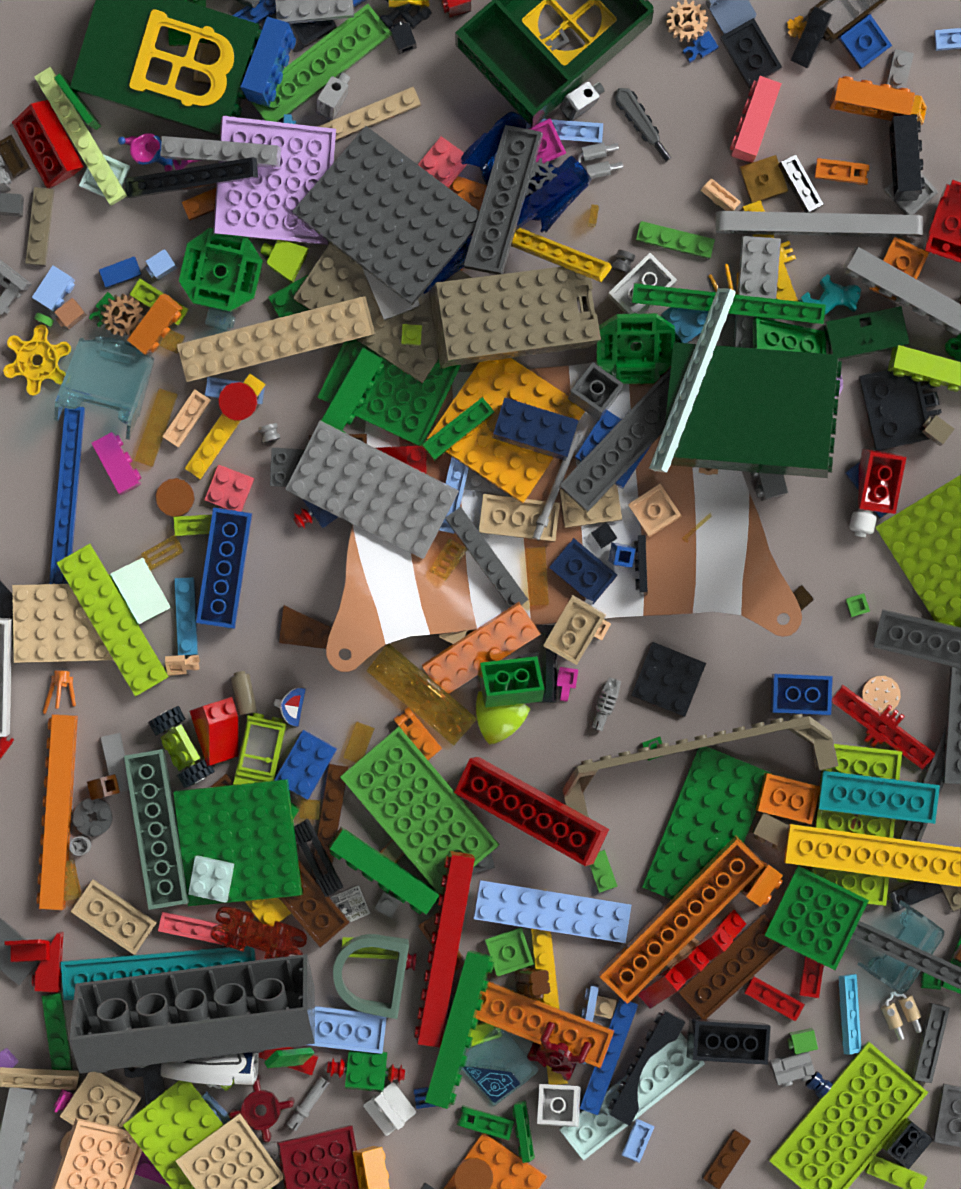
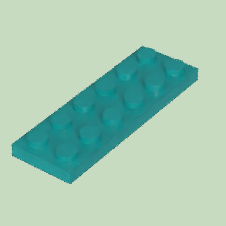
(879, 797)

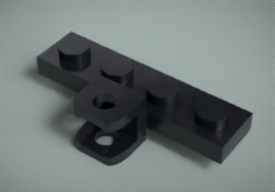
(151, 1078)

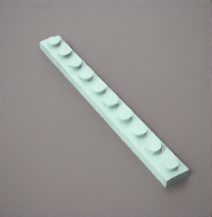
(692, 380)

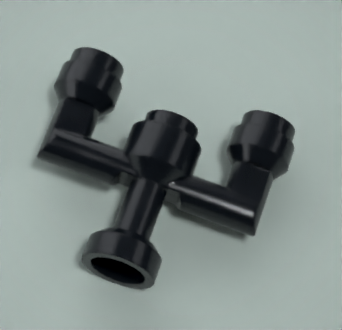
(423, 13)

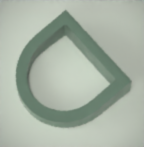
(380, 941)

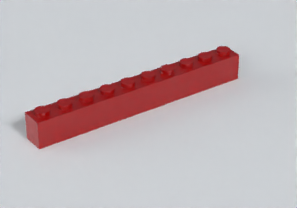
(445, 949)

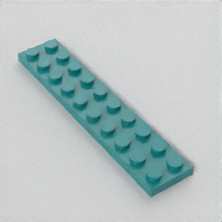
(135, 965)

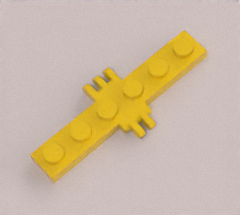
(784, 286)

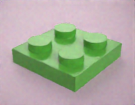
(509, 951)

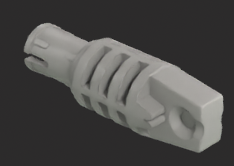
(606, 703)

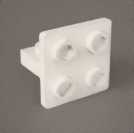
(390, 1109)

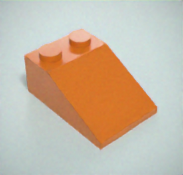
(762, 885)

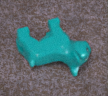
(835, 295)

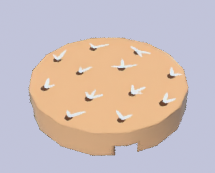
(881, 692)

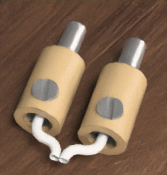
(893, 1018)

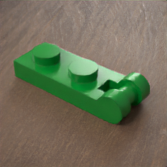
(486, 1122)

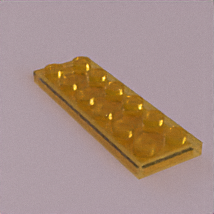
(421, 694)

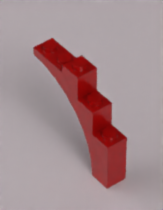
(693, 961)

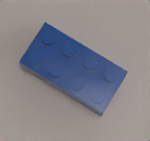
(268, 62)

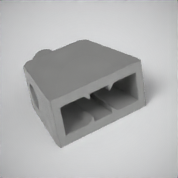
(333, 96)

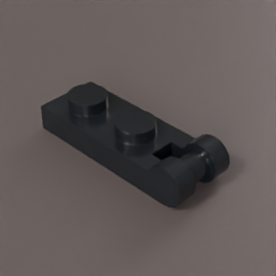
(913, 894)

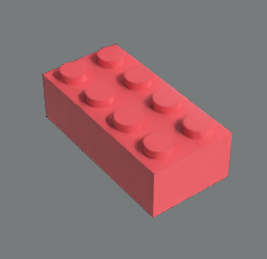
(757, 115)

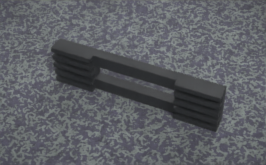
(329, 882)

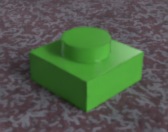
(857, 605)

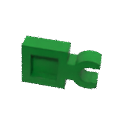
(104, 301)

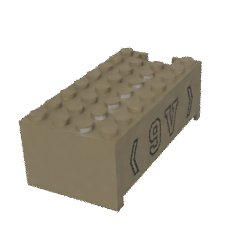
(512, 315)

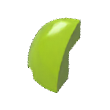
(499, 721)

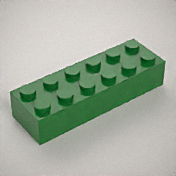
(383, 870)

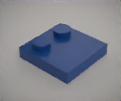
(865, 41)

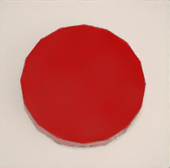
(238, 401)

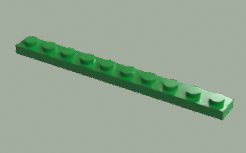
(741, 304)

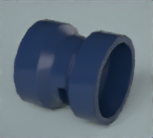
(819, 1085)

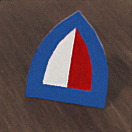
(291, 705)

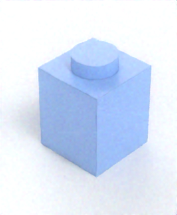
(160, 265)

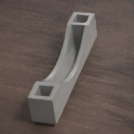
(222, 151)

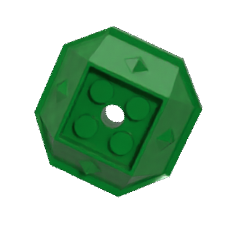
(208, 254)
(640, 361)

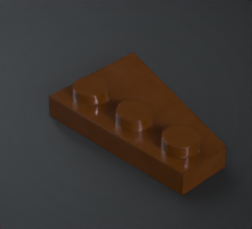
(302, 630)

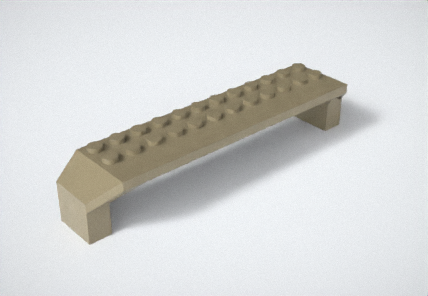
(804, 727)

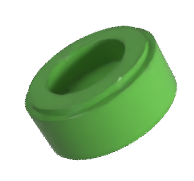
(44, 319)

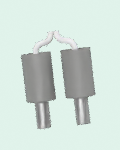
(598, 151)

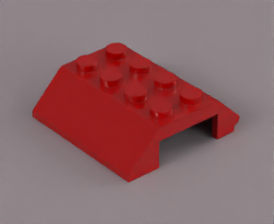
(945, 229)

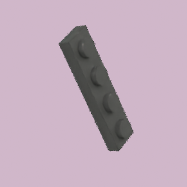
(930, 1042)

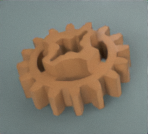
(114, 312)

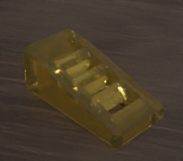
(446, 550)
(72, 886)

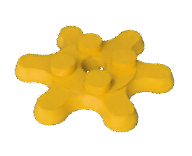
(25, 353)

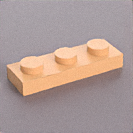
(186, 418)

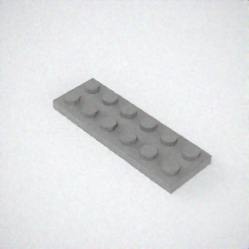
(756, 278)

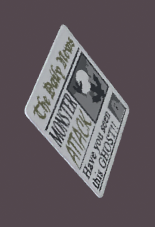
(352, 903)

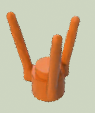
(60, 680)

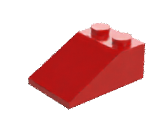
(411, 455)
(880, 480)
(217, 730)

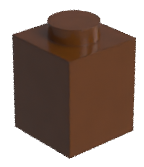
(103, 787)

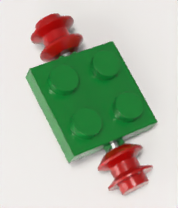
(366, 1071)

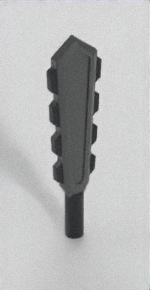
(634, 112)

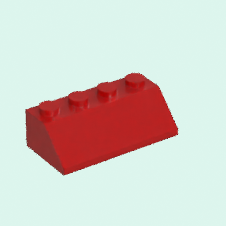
(47, 143)

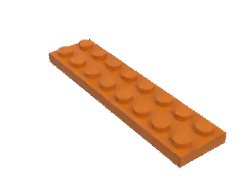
(529, 1018)

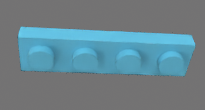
(850, 1014)

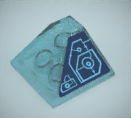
(498, 1065)

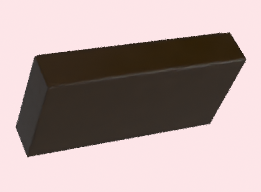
(13, 156)

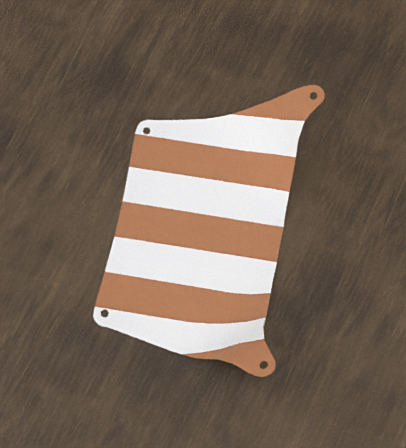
(718, 570)

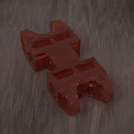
(257, 934)

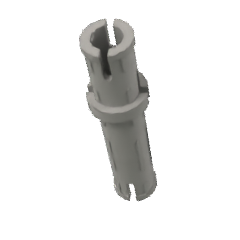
(309, 1101)

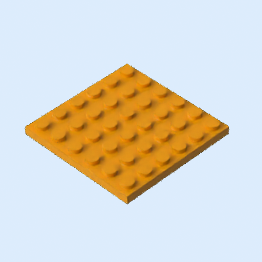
(501, 463)

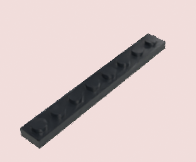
(191, 177)

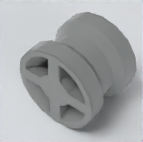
(269, 433)

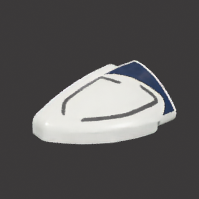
(215, 1071)

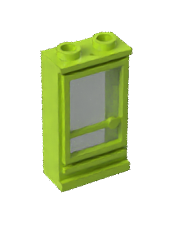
(260, 749)

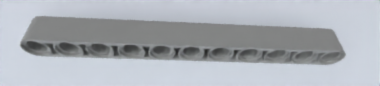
(819, 224)

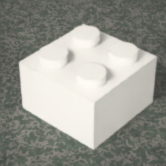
(559, 1105)

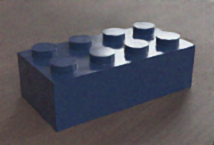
(535, 429)

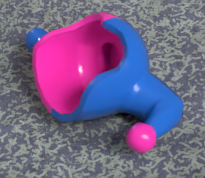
(146, 150)

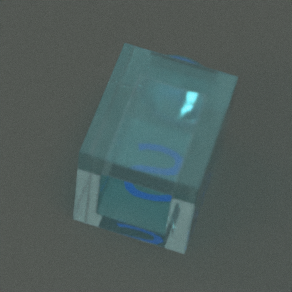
(220, 319)

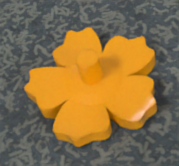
(796, 27)

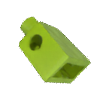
(285, 258)

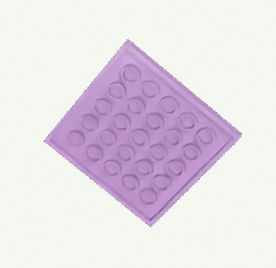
(265, 204)

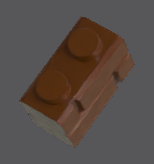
(532, 982)

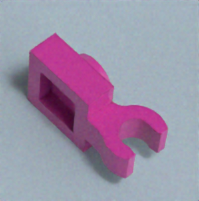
(566, 679)

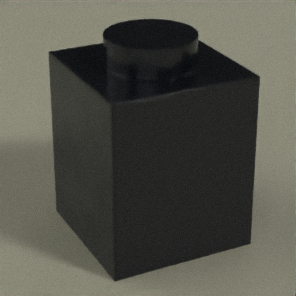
(403, 37)

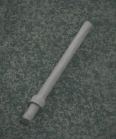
(543, 520)

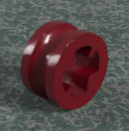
(411, 961)

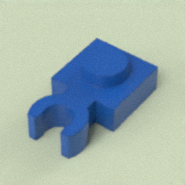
(703, 46)

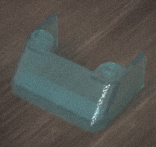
(918, 932)

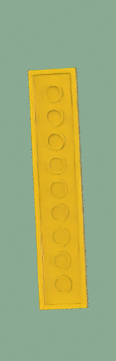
(873, 855)

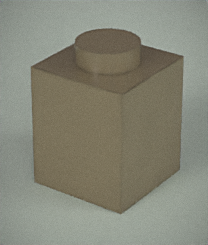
(937, 429)

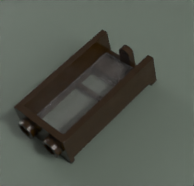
(845, 14)

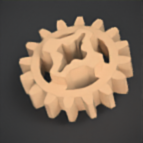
(690, 28)

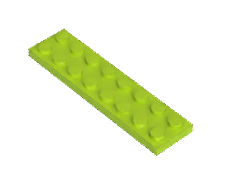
(112, 619)

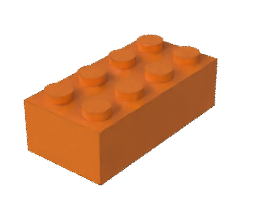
(871, 99)

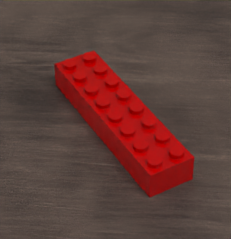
(531, 811)

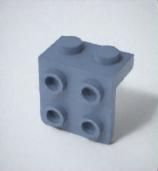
(730, 13)

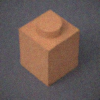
(69, 314)

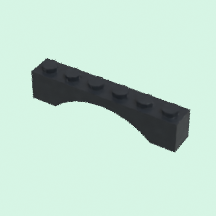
(665, 1031)

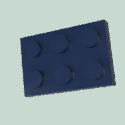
(583, 571)

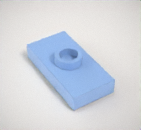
(637, 1140)

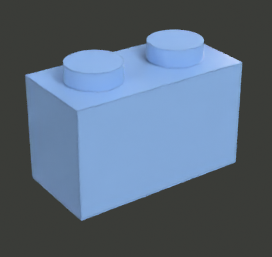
(54, 288)

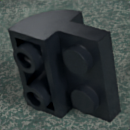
(907, 1143)

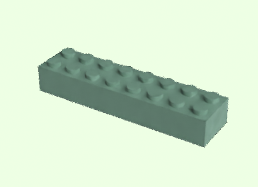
(156, 829)

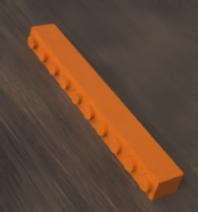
(58, 810)

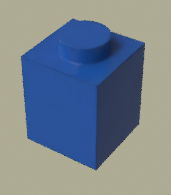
(621, 554)

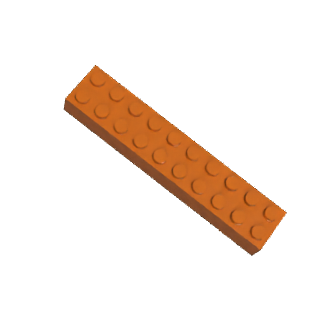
(681, 919)

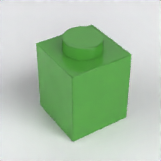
(802, 1041)

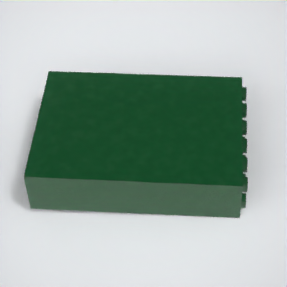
(759, 411)

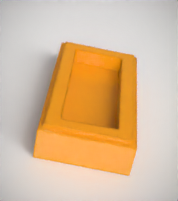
(919, 108)

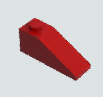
(48, 974)

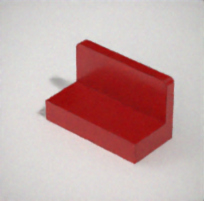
(29, 950)

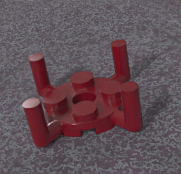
(557, 1055)
(272, 1105)

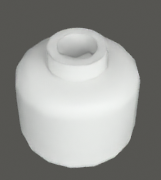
(862, 522)

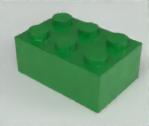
(511, 682)

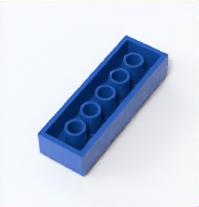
(224, 567)

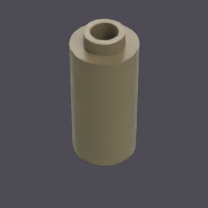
(243, 693)

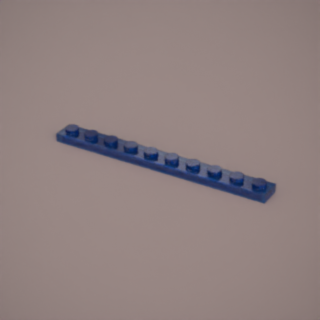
(532, 207)

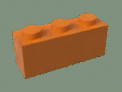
(155, 324)

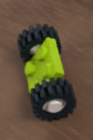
(180, 747)

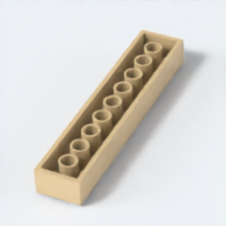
(276, 339)

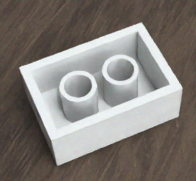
(647, 272)

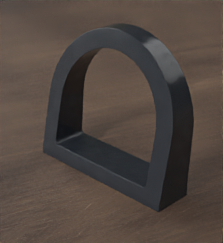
(551, 668)

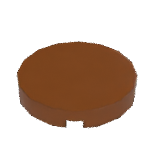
(175, 497)
(473, 1174)

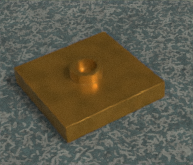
(763, 179)

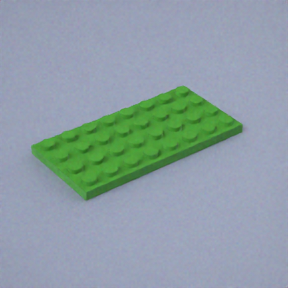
(417, 806)

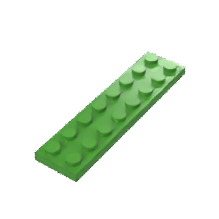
(323, 60)

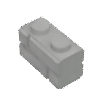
(791, 1068)

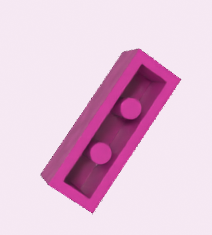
(117, 463)

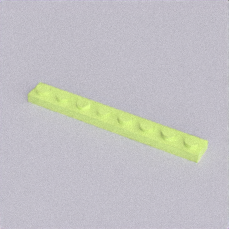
(81, 137)

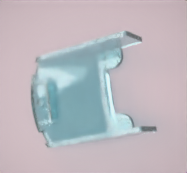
(106, 375)

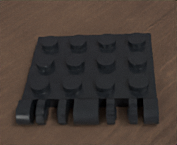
(896, 408)

